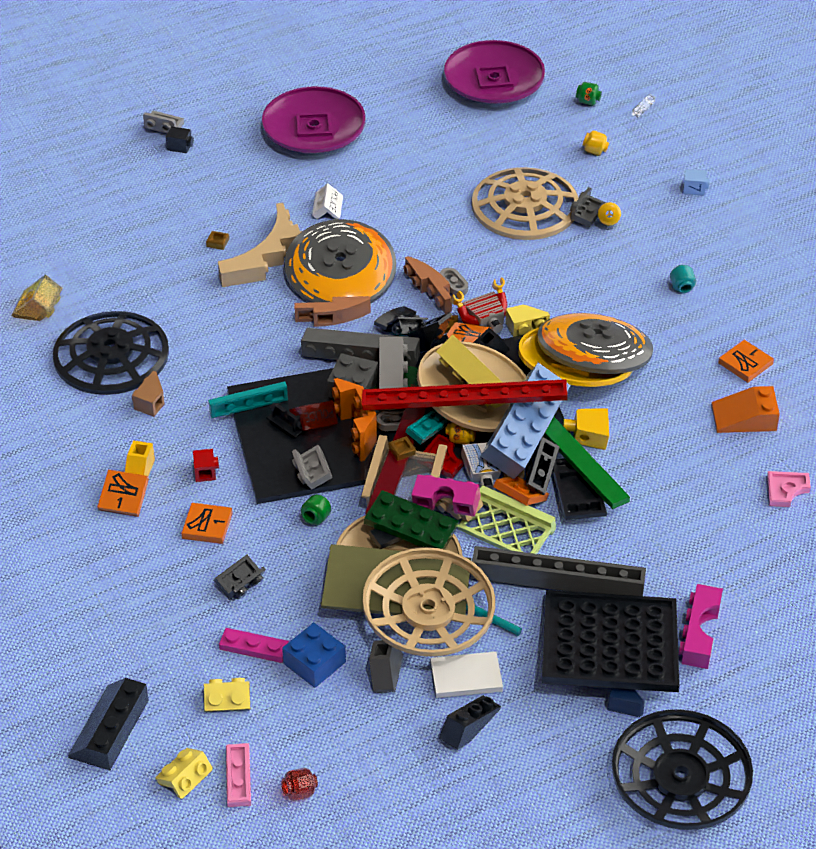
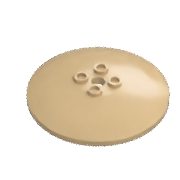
(483, 418)

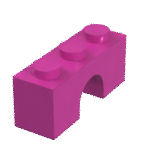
(431, 489)

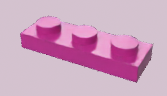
(252, 645)

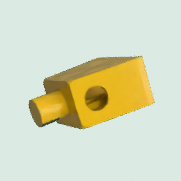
(590, 427)

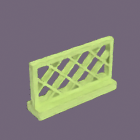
(519, 512)

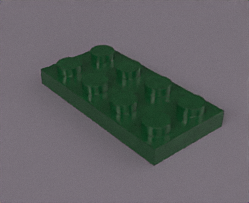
(410, 521)

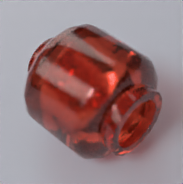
(299, 784)

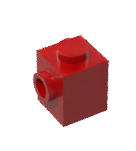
(205, 465)

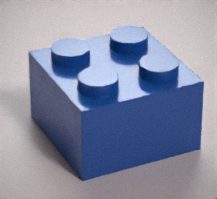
(314, 654)

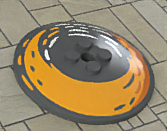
(317, 274)
(595, 343)

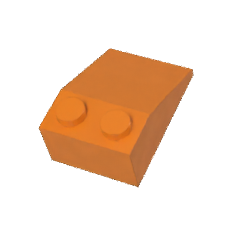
(747, 411)

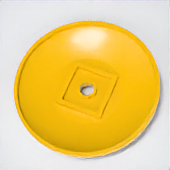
(531, 354)

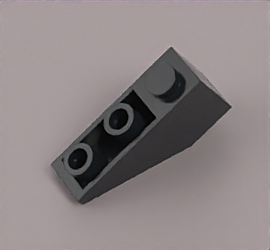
(468, 721)

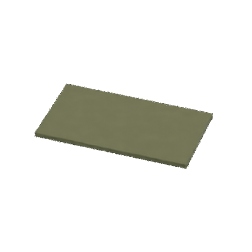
(351, 566)

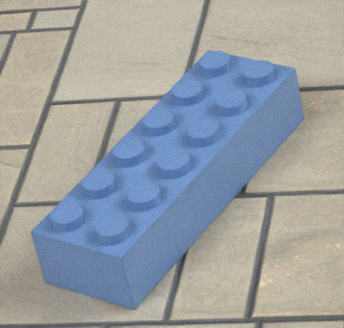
(521, 429)

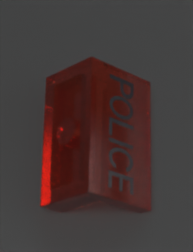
(316, 415)

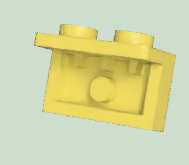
(227, 696)
(185, 771)

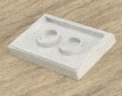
(466, 674)

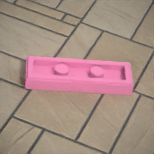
(238, 775)

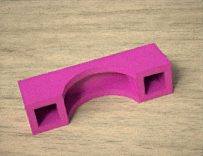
(705, 607)

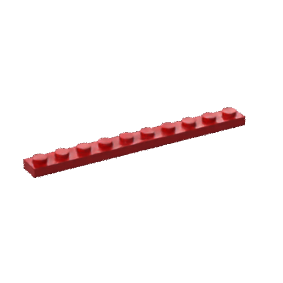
(464, 394)

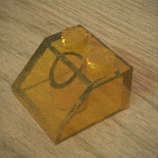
(38, 300)

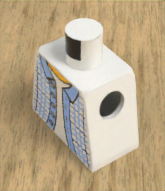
(477, 467)

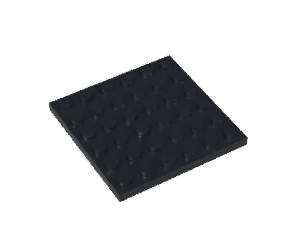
(610, 641)

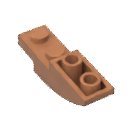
(430, 281)
(332, 313)

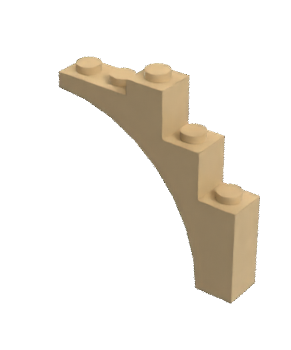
(269, 253)

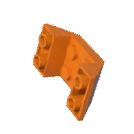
(348, 405)

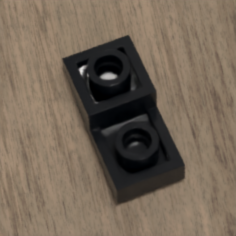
(388, 316)

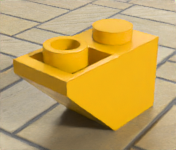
(140, 458)

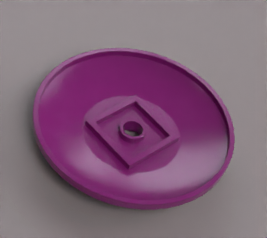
(494, 71)
(291, 117)

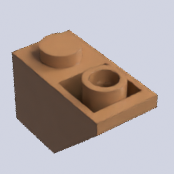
(149, 395)

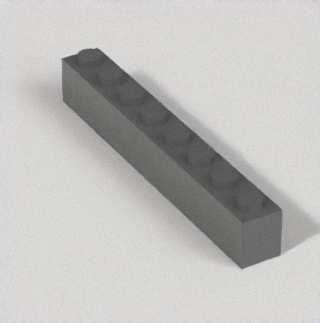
(559, 572)

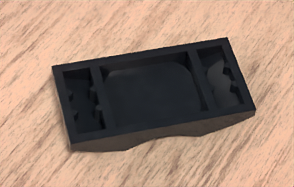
(575, 494)

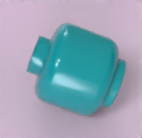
(683, 278)

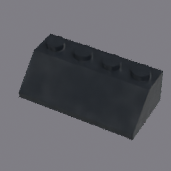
(110, 723)

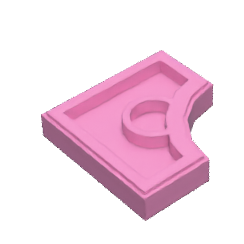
(786, 486)

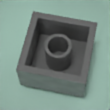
(354, 370)

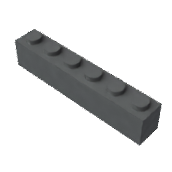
(331, 343)

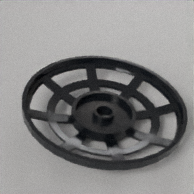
(106, 355)
(686, 761)

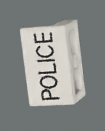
(327, 200)

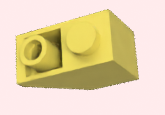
(524, 319)

